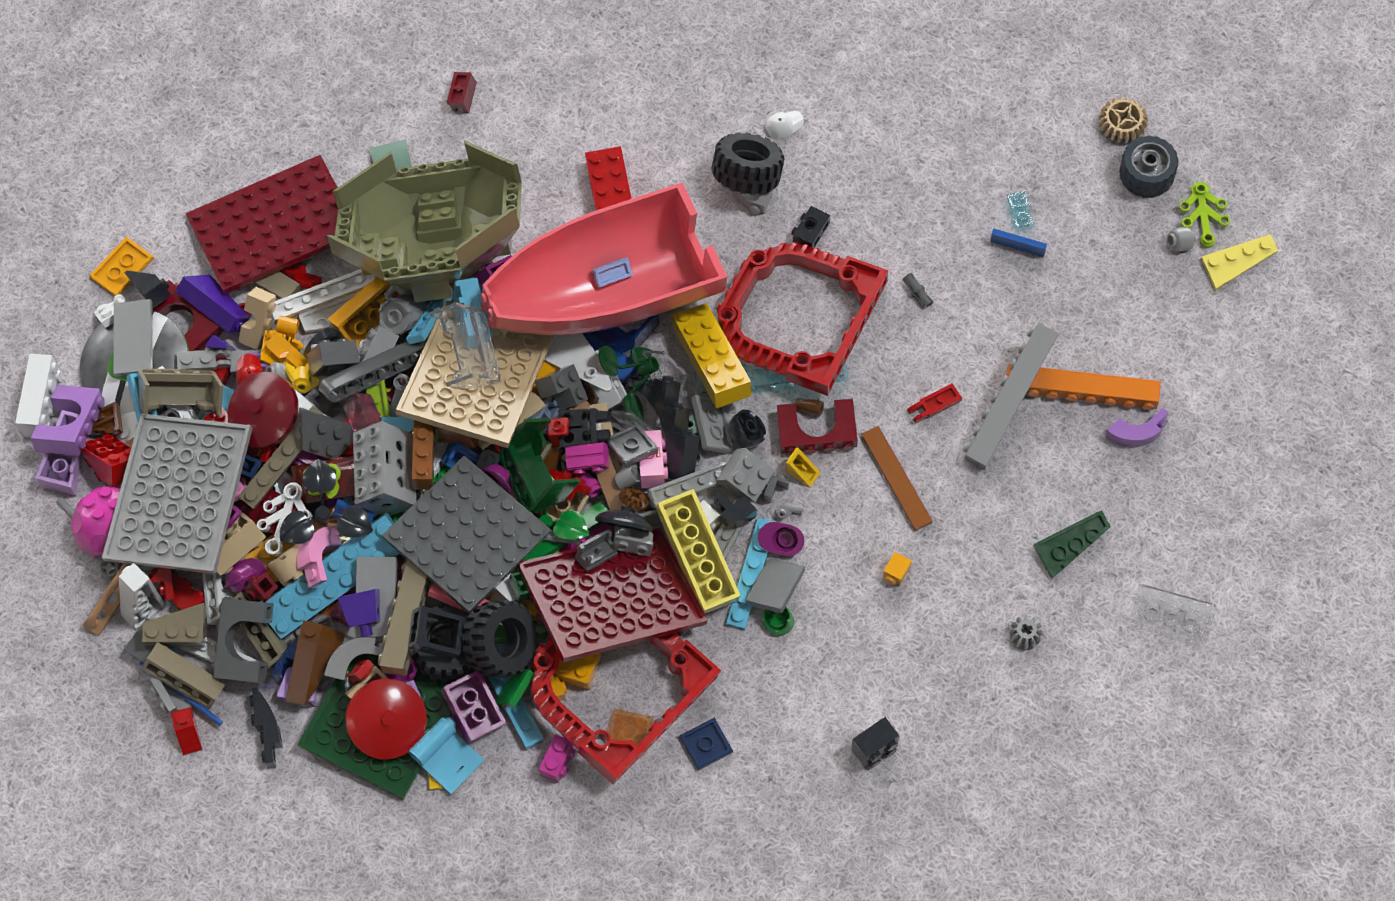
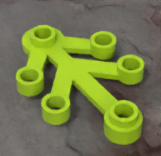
(1204, 211)

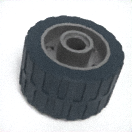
(1148, 166)

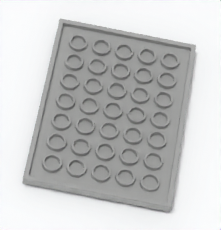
(177, 493)

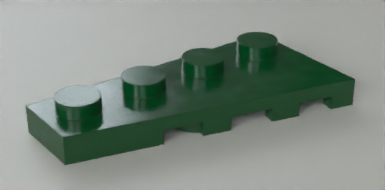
(1070, 542)

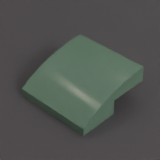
(399, 151)

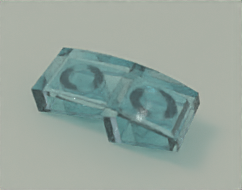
(1020, 211)

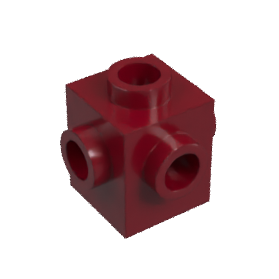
(260, 587)

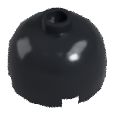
(746, 429)

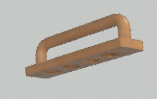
(92, 622)

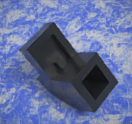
(737, 514)

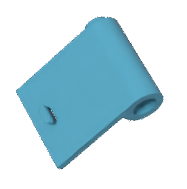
(443, 754)

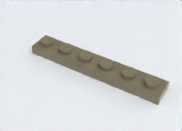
(274, 468)

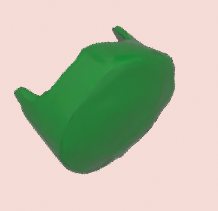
(778, 623)

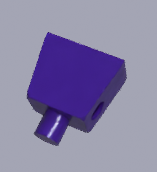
(362, 610)

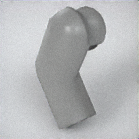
(787, 509)

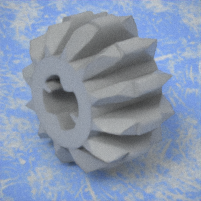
(1024, 638)

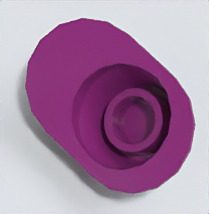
(499, 475)
(781, 538)
(241, 572)

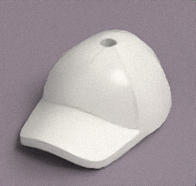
(789, 124)

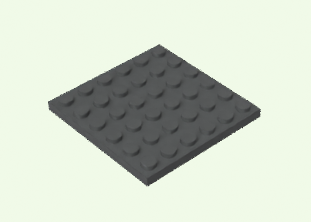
(466, 534)

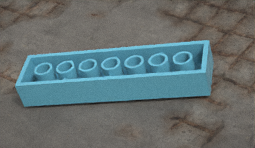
(299, 602)

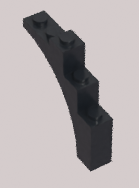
(674, 418)

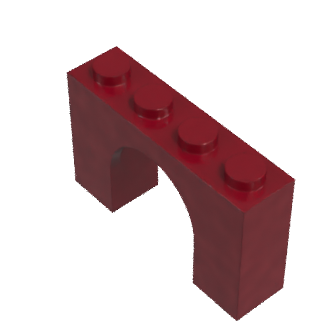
(203, 326)
(842, 435)

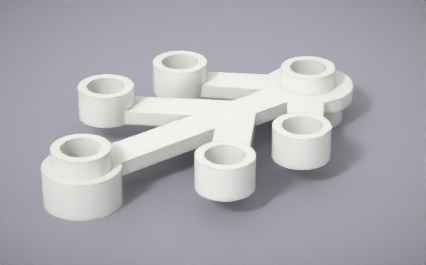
(281, 514)

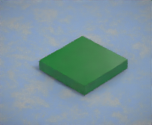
(514, 689)

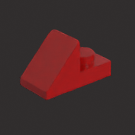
(165, 587)

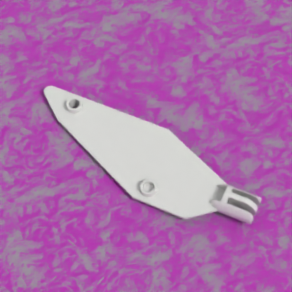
(576, 350)

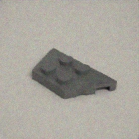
(324, 434)

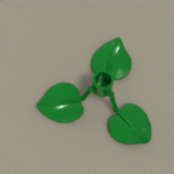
(568, 527)

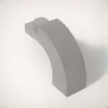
(347, 651)

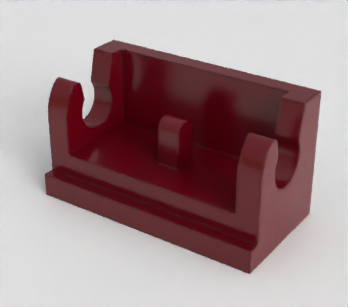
(461, 91)

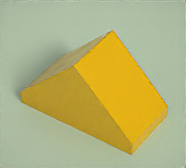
(801, 468)

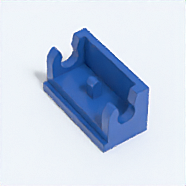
(455, 452)

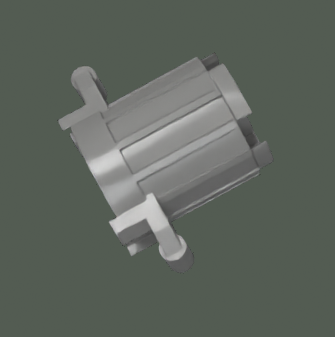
(400, 312)

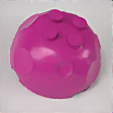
(93, 519)

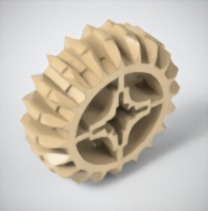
(1129, 127)

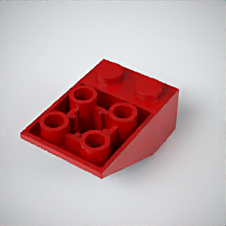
(108, 458)

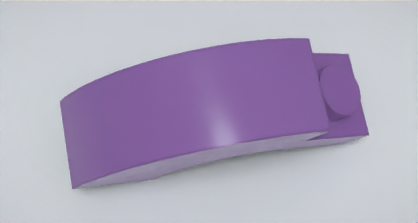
(1137, 435)

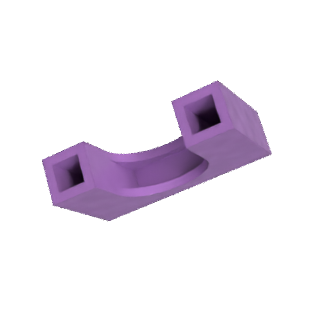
(71, 437)

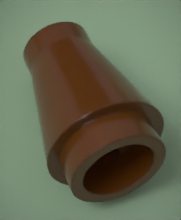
(810, 406)

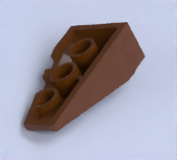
(311, 657)

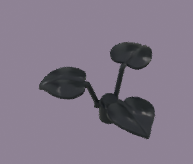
(299, 530)

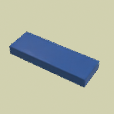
(1018, 242)

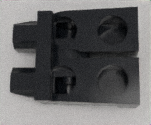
(584, 427)

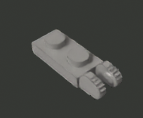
(203, 359)

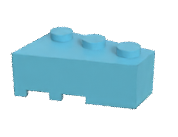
(468, 293)

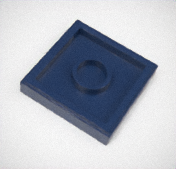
(706, 744)

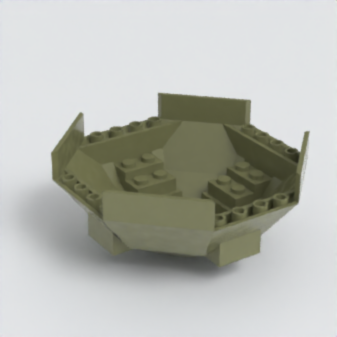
(428, 220)

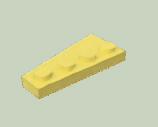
(1231, 262)

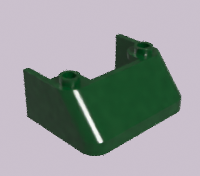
(528, 471)

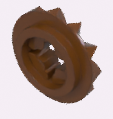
(634, 498)

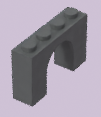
(227, 662)

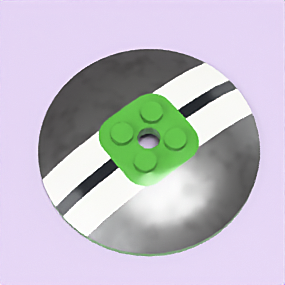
(98, 360)

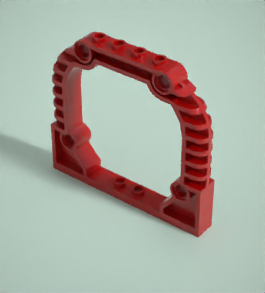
(818, 371)
(617, 755)

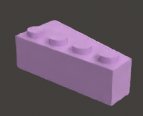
(60, 471)

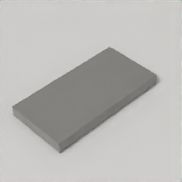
(132, 337)
(382, 575)

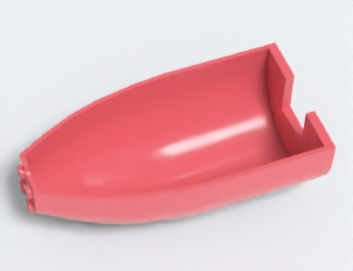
(552, 284)

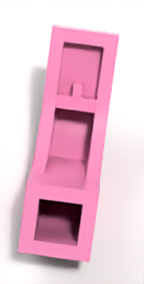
(310, 554)

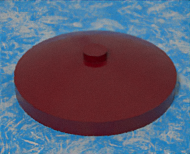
(267, 405)

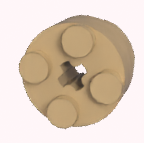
(286, 567)

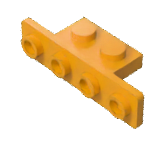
(285, 351)

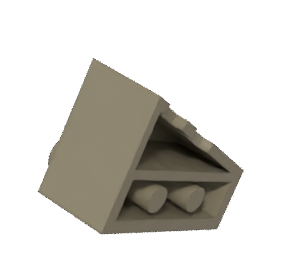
(177, 629)

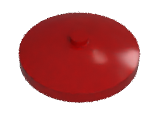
(385, 718)

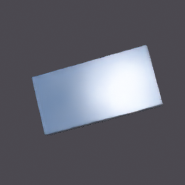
(612, 272)

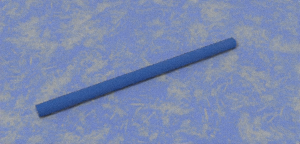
(214, 718)

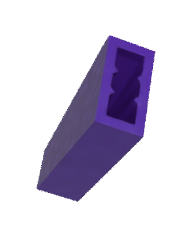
(210, 299)

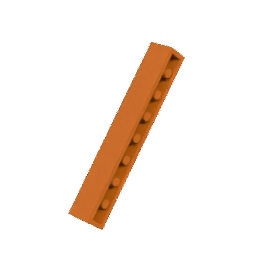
(1095, 388)

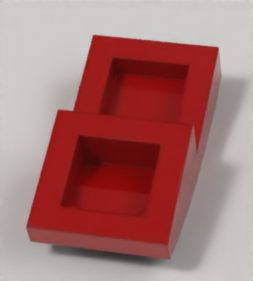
(299, 274)

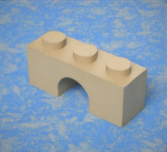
(261, 306)

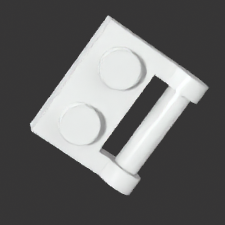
(105, 312)

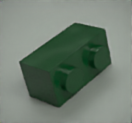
(518, 586)

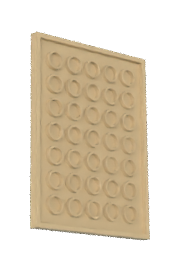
(478, 412)

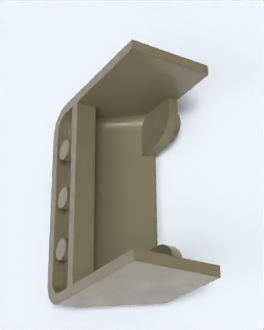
(180, 388)

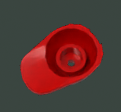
(247, 364)

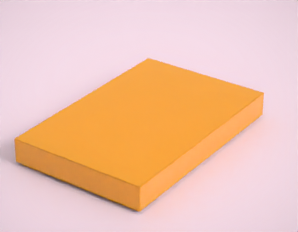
(124, 257)

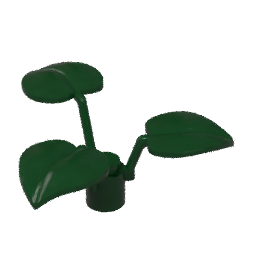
(644, 367)

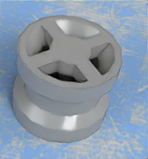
(106, 567)

